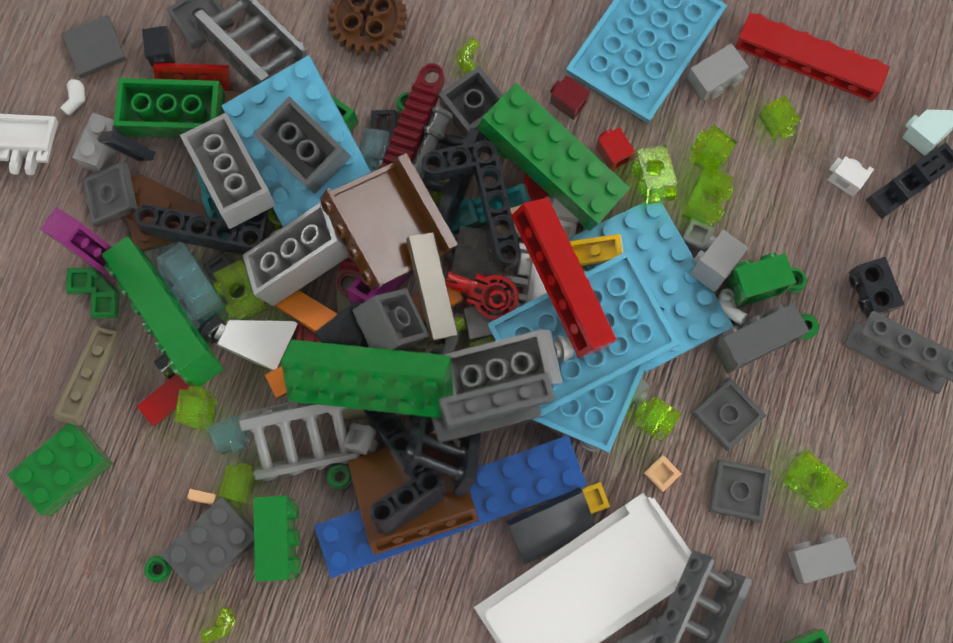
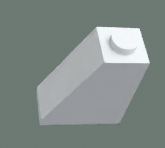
(256, 340)

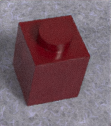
(569, 97)

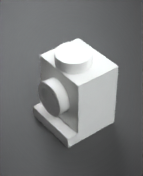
(849, 175)

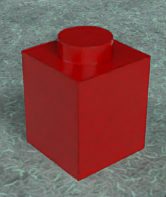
(614, 148)

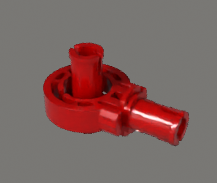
(488, 293)

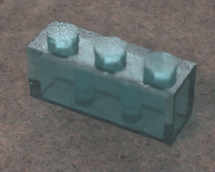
(190, 283)

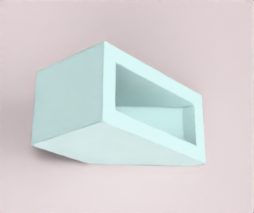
(928, 129)

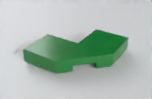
(103, 296)

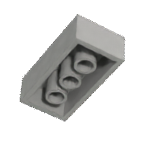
(227, 170)
(294, 256)
(505, 362)

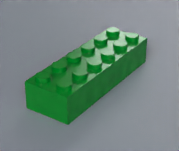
(552, 156)
(161, 313)
(367, 378)

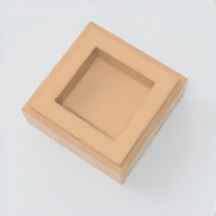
(662, 473)
(203, 497)

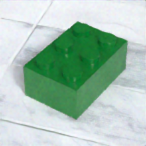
(60, 469)
(276, 538)

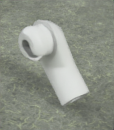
(76, 97)
(728, 304)

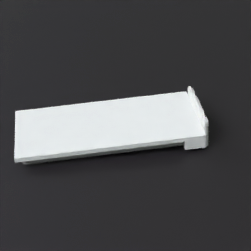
(592, 581)

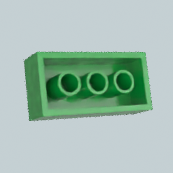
(165, 106)

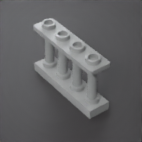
(282, 416)

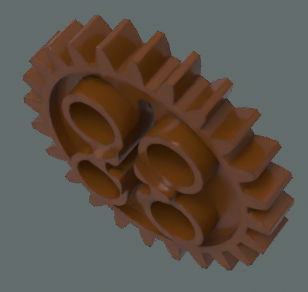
(389, 22)

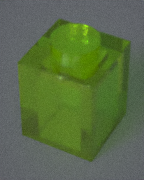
(779, 118)
(238, 483)

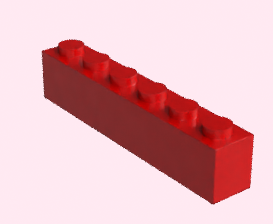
(812, 57)
(563, 277)

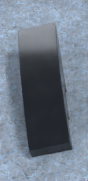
(912, 181)

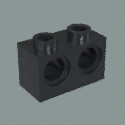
(883, 286)

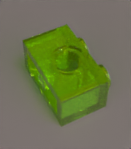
(712, 148)
(655, 174)
(714, 183)
(228, 281)
(196, 408)
(656, 418)
(829, 484)

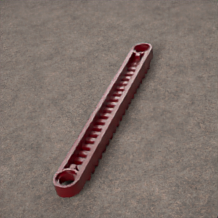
(405, 140)

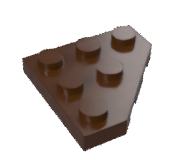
(153, 193)

